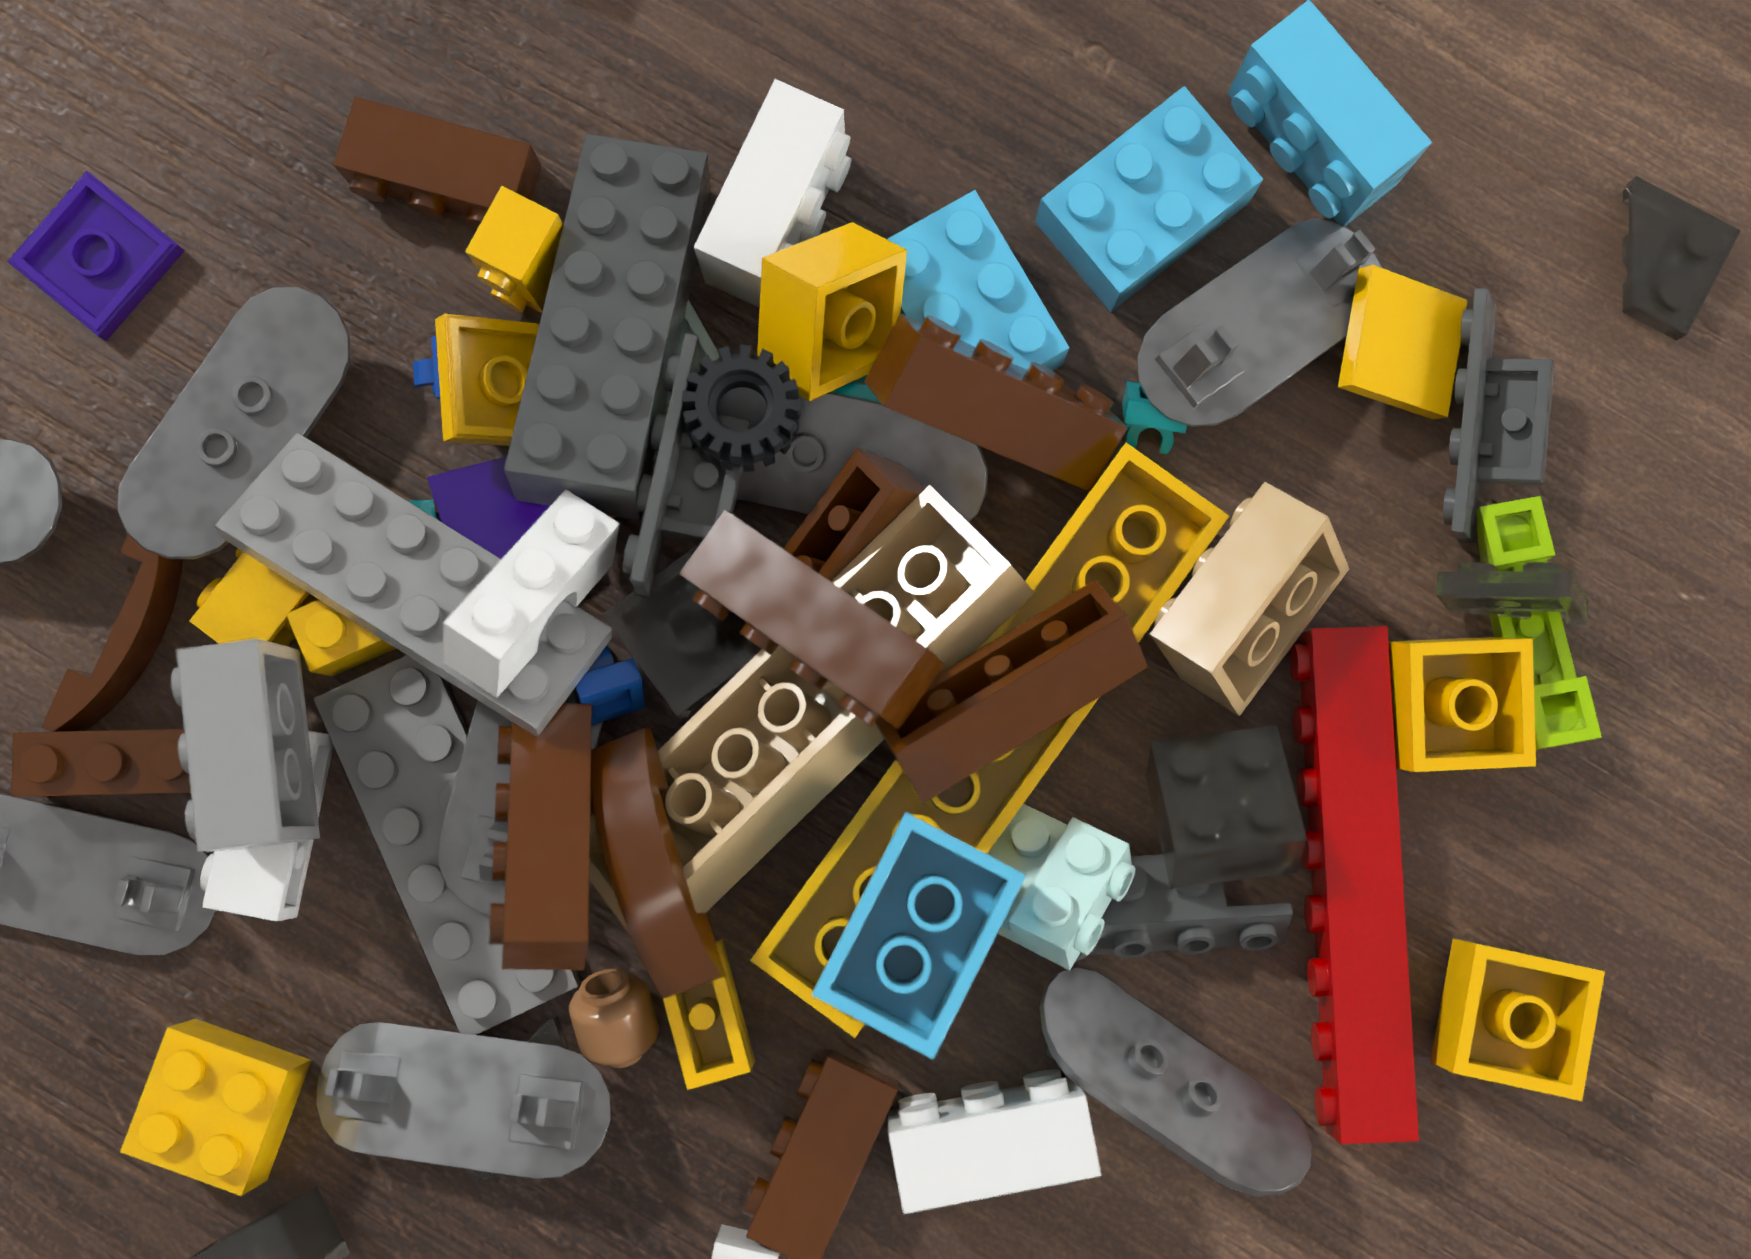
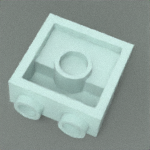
(1067, 886)

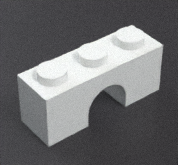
(503, 617)

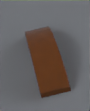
(138, 630)
(646, 866)

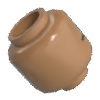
(613, 1018)

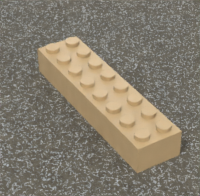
(781, 745)

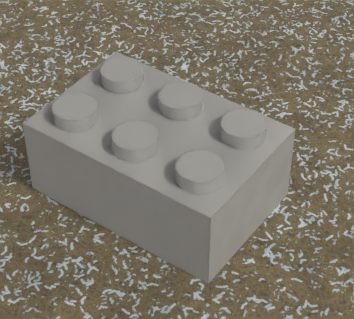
(245, 745)

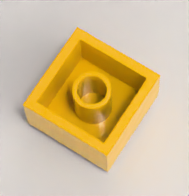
(830, 306)
(1463, 703)
(1517, 1019)
(216, 1106)

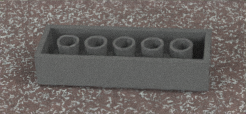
(609, 325)

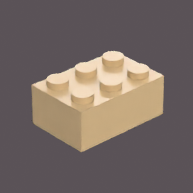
(1250, 597)

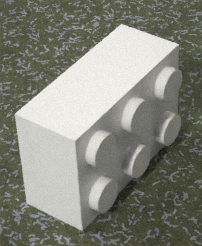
(774, 189)
(991, 1141)

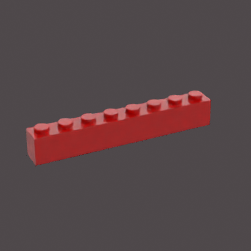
(1355, 886)

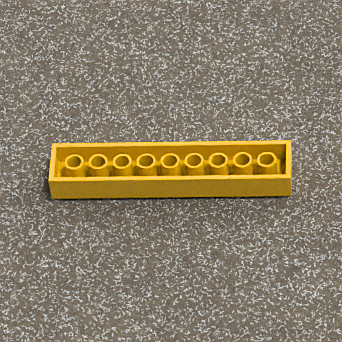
(1139, 542)

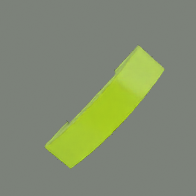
(1564, 709)

